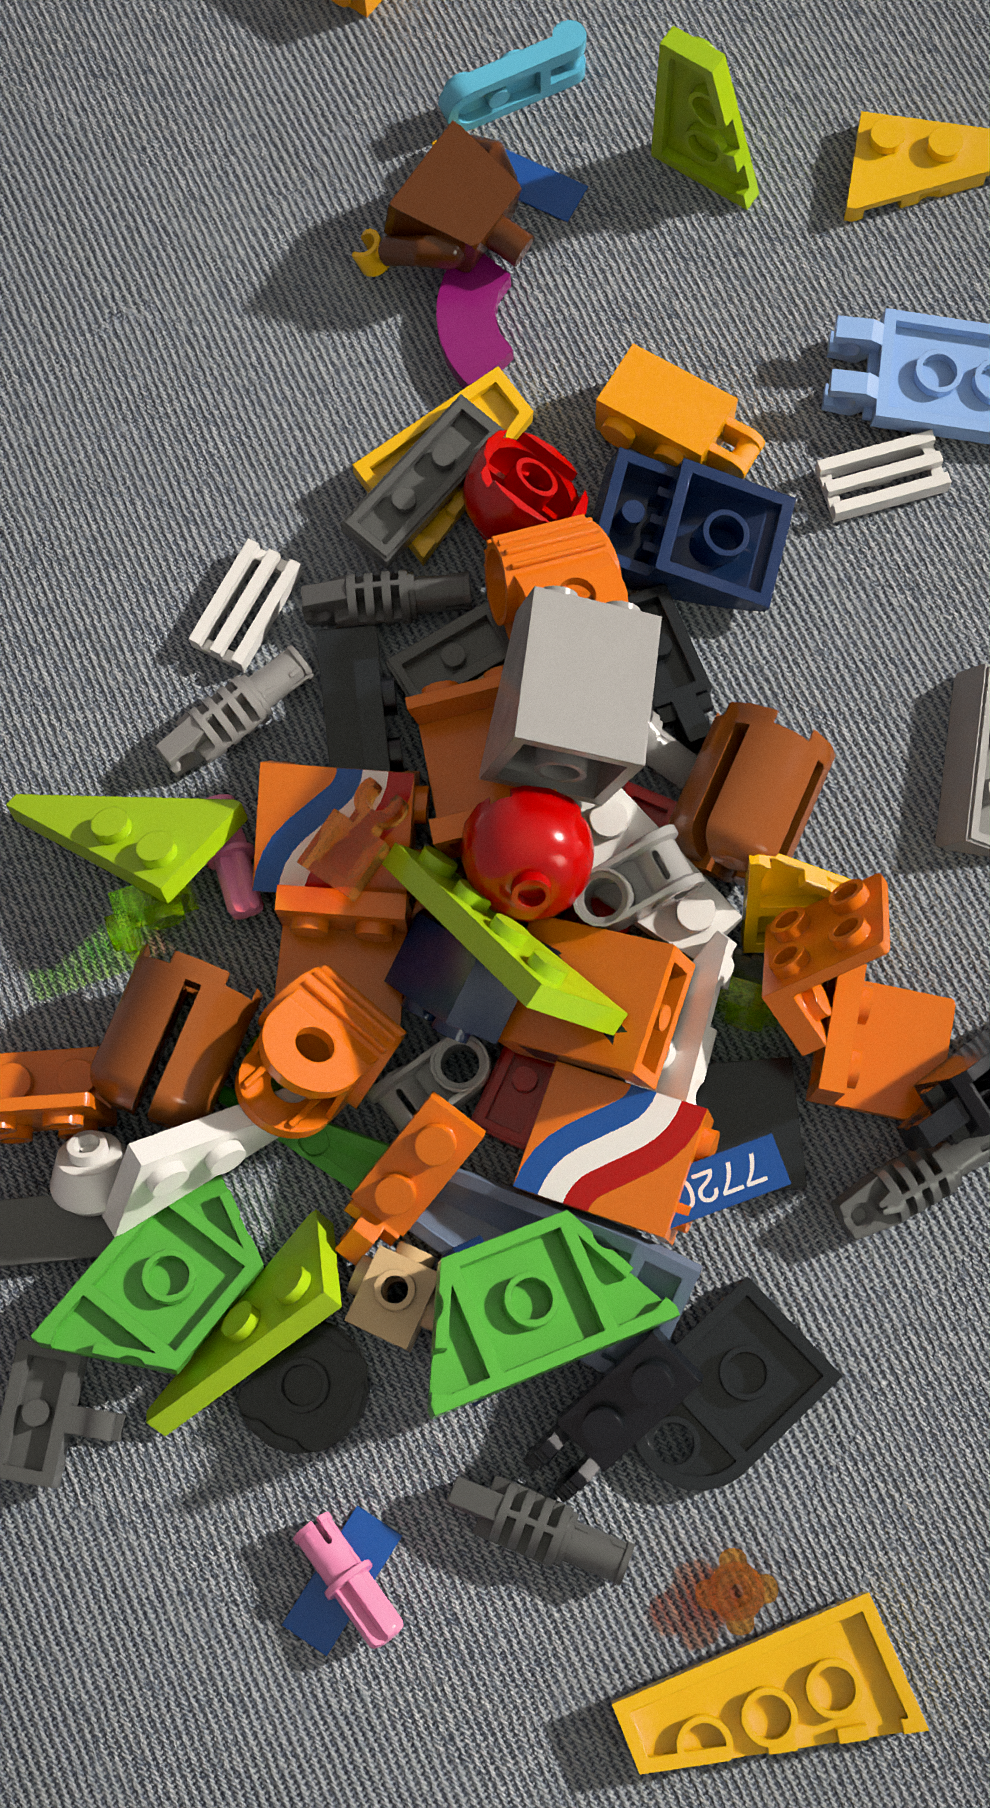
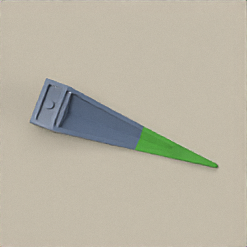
(483, 1207)

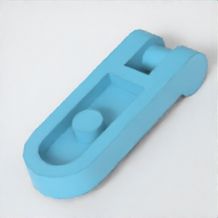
(516, 78)

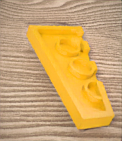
(780, 1692)

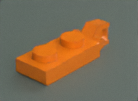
(408, 1175)

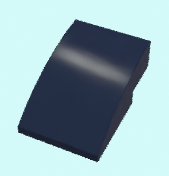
(693, 530)

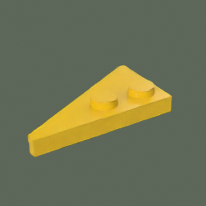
(913, 160)

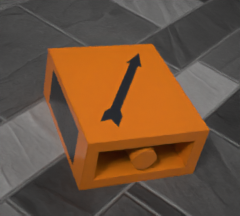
(636, 974)

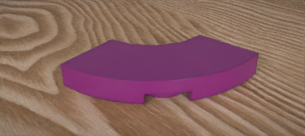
(468, 321)

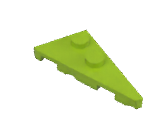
(139, 839)
(278, 1308)

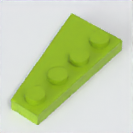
(500, 943)

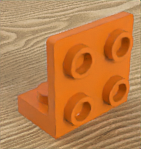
(349, 936)
(816, 945)
(878, 1046)
(49, 1094)

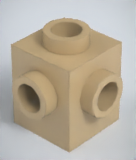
(371, 1283)

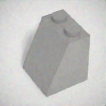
(573, 696)

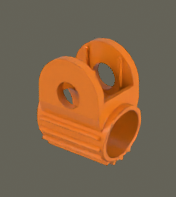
(557, 553)
(320, 1044)

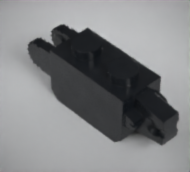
(953, 1099)

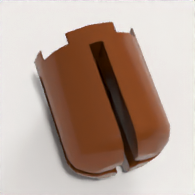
(748, 791)
(144, 1026)

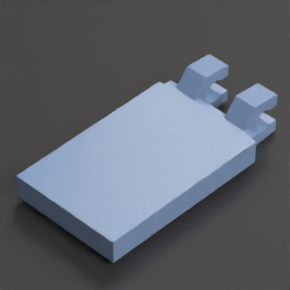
(917, 375)

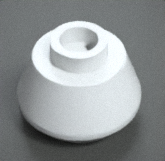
(86, 1172)

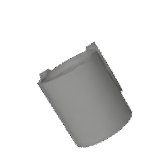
(641, 880)
(426, 1075)

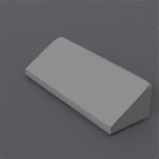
(965, 787)

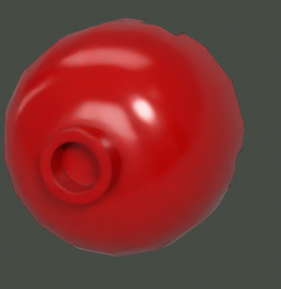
(519, 485)
(528, 852)

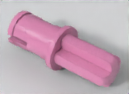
(236, 873)
(349, 1581)

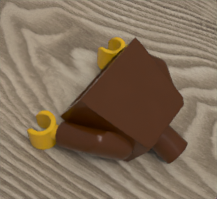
(451, 210)

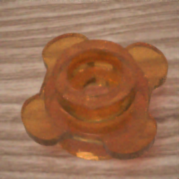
(715, 1591)

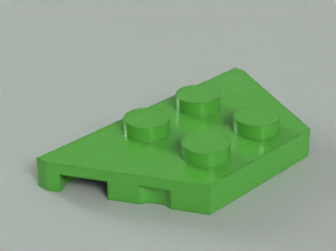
(159, 1286)
(530, 1308)

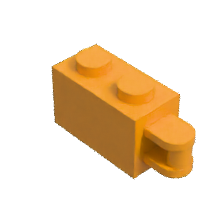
(673, 416)

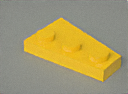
(494, 397)

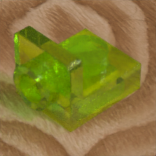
(138, 909)
(745, 1006)

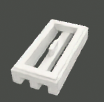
(876, 455)
(269, 562)

